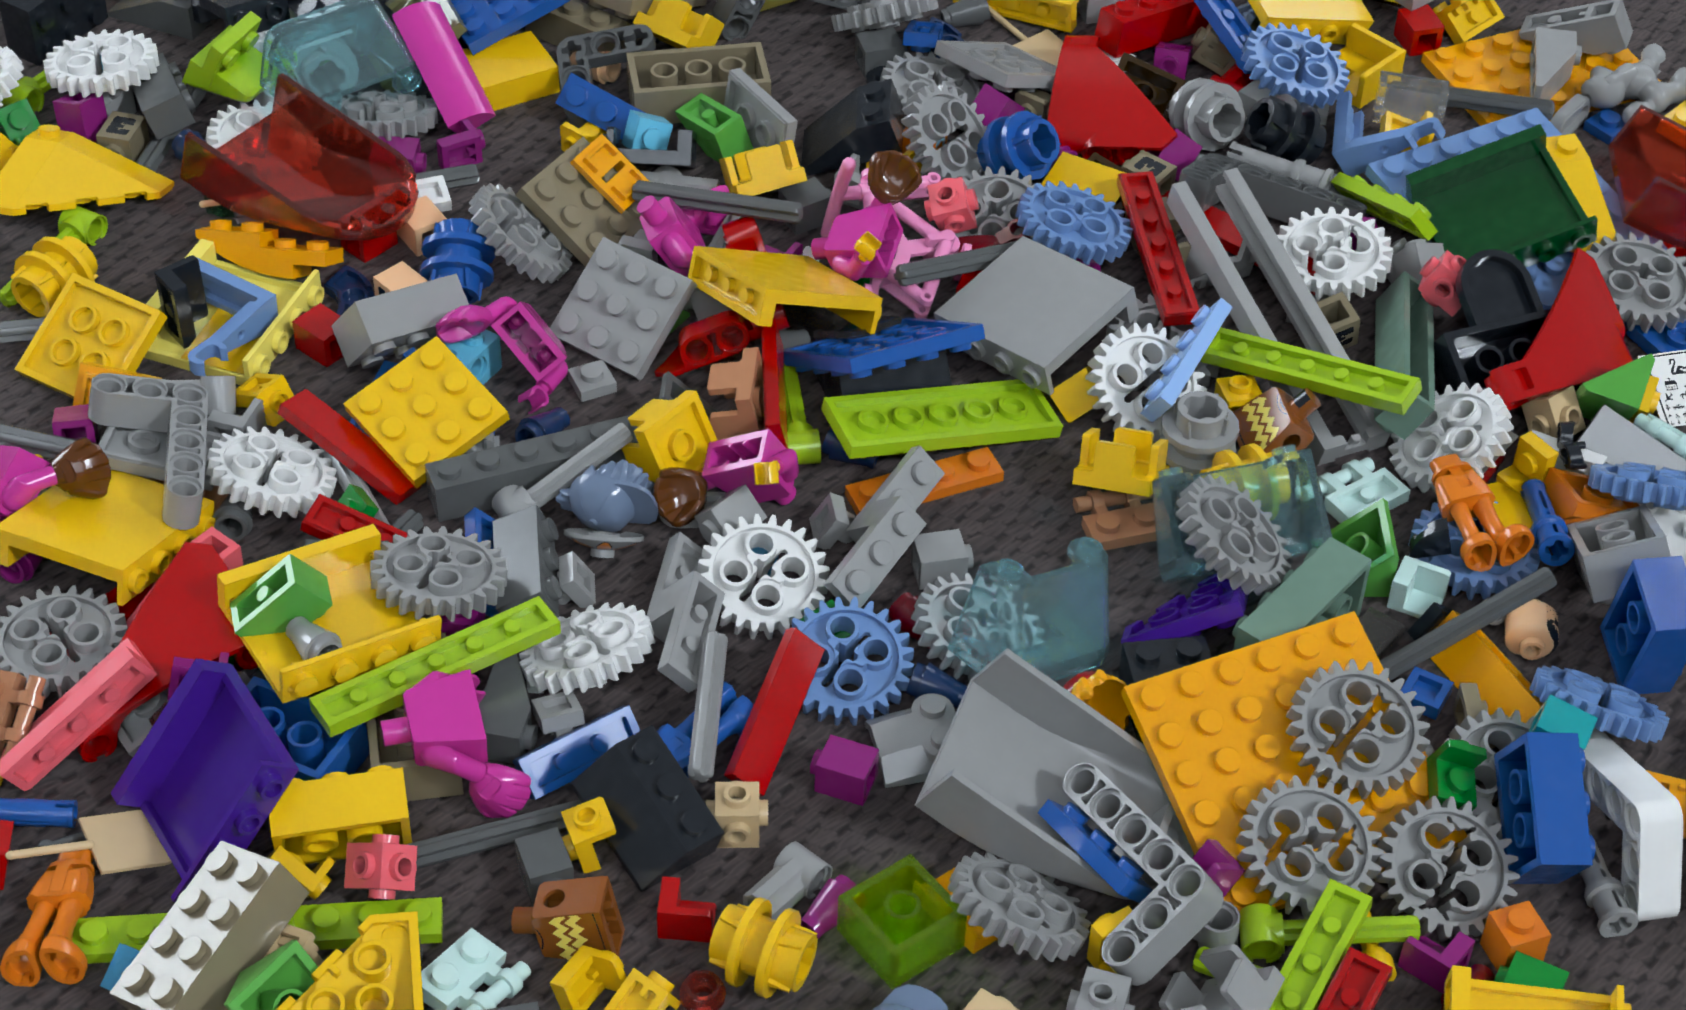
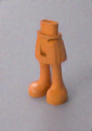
(1466, 495)
(59, 897)

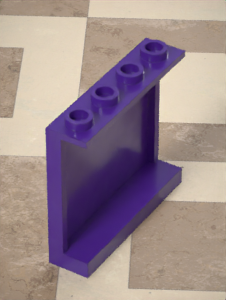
(206, 769)

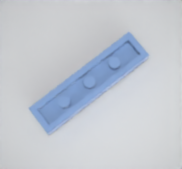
(1181, 366)

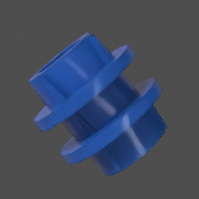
(1019, 143)
(459, 250)

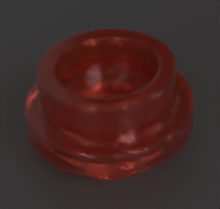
(702, 982)

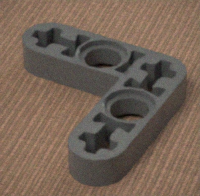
(588, 56)

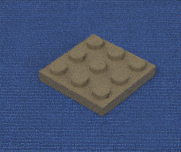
(575, 208)

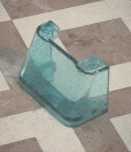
(339, 52)
(1282, 483)
(1047, 619)

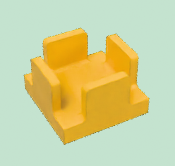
(679, 26)
(762, 169)
(670, 435)
(1121, 465)

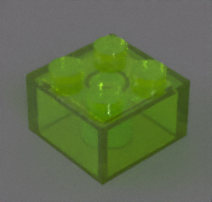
(901, 921)

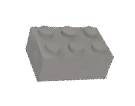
(396, 320)
(1609, 545)

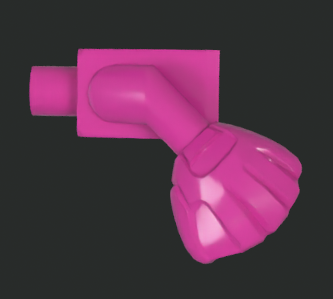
(677, 230)
(524, 335)
(450, 736)

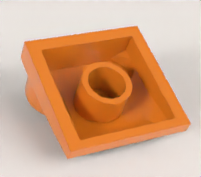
(1576, 500)

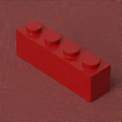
(1145, 23)

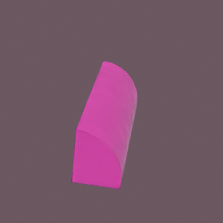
(443, 65)

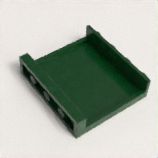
(1503, 200)

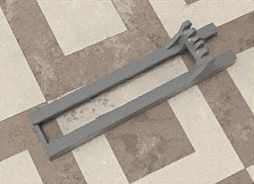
(1260, 244)

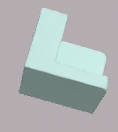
(1417, 587)

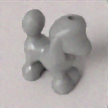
(1636, 82)

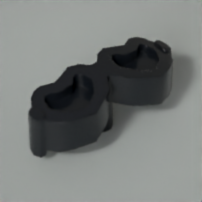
(1570, 451)

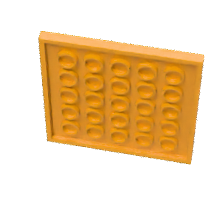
(1223, 738)

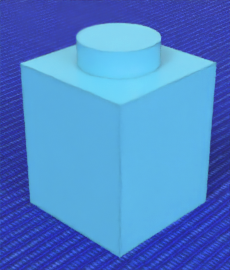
(646, 131)

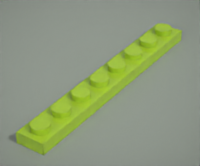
(331, 924)

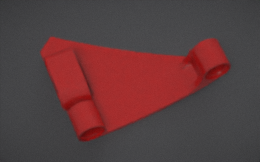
(1101, 107)
(726, 331)
(1574, 343)
(177, 621)

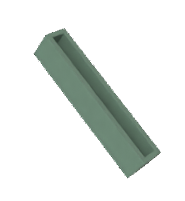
(1405, 346)

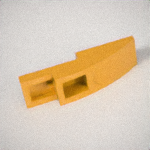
(265, 252)

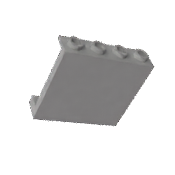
(1037, 310)

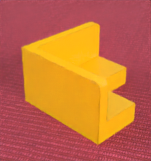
(1365, 58)

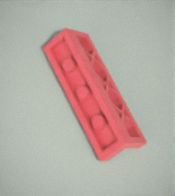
(77, 715)

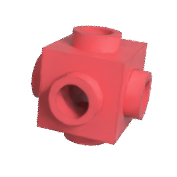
(952, 205)
(1439, 282)
(381, 866)

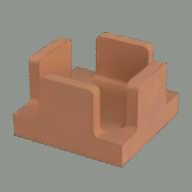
(744, 383)

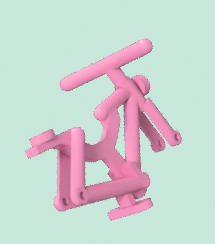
(933, 244)

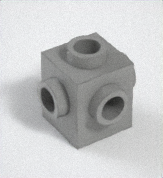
(1101, 992)

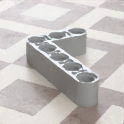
(162, 407)
(1163, 861)

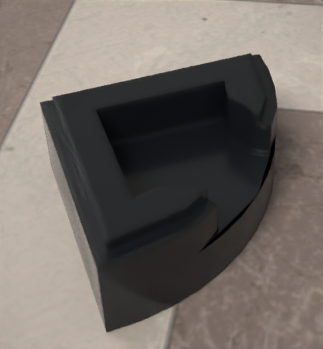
(1431, 541)
(1429, 620)

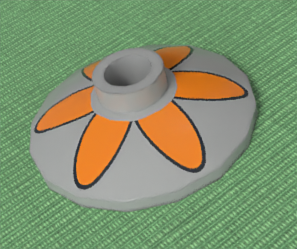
(603, 542)

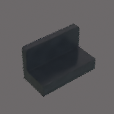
(182, 298)

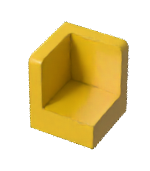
(1072, 396)

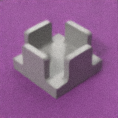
(1235, 985)

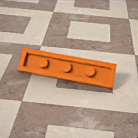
(961, 474)

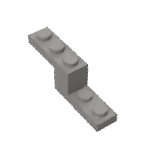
(885, 527)
(683, 611)

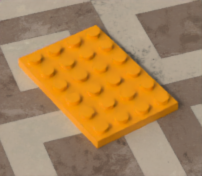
(1503, 66)

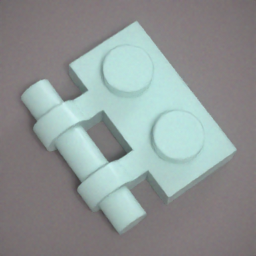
(1662, 432)
(1363, 491)
(463, 968)

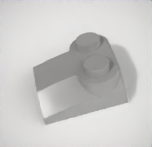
(911, 739)

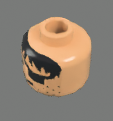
(1532, 630)

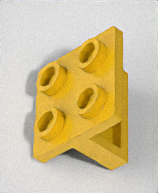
(1467, 17)

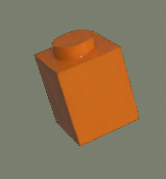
(1514, 930)

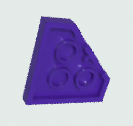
(1209, 606)

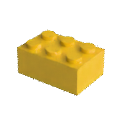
(339, 809)

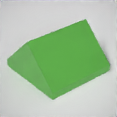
(1618, 389)
(1373, 536)
(273, 979)

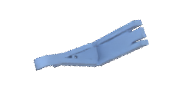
(1356, 151)
(252, 311)

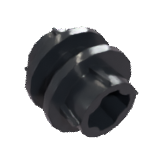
(1285, 128)

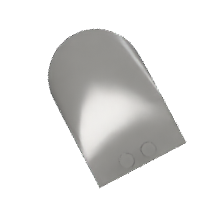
(1010, 756)

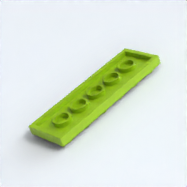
(940, 418)

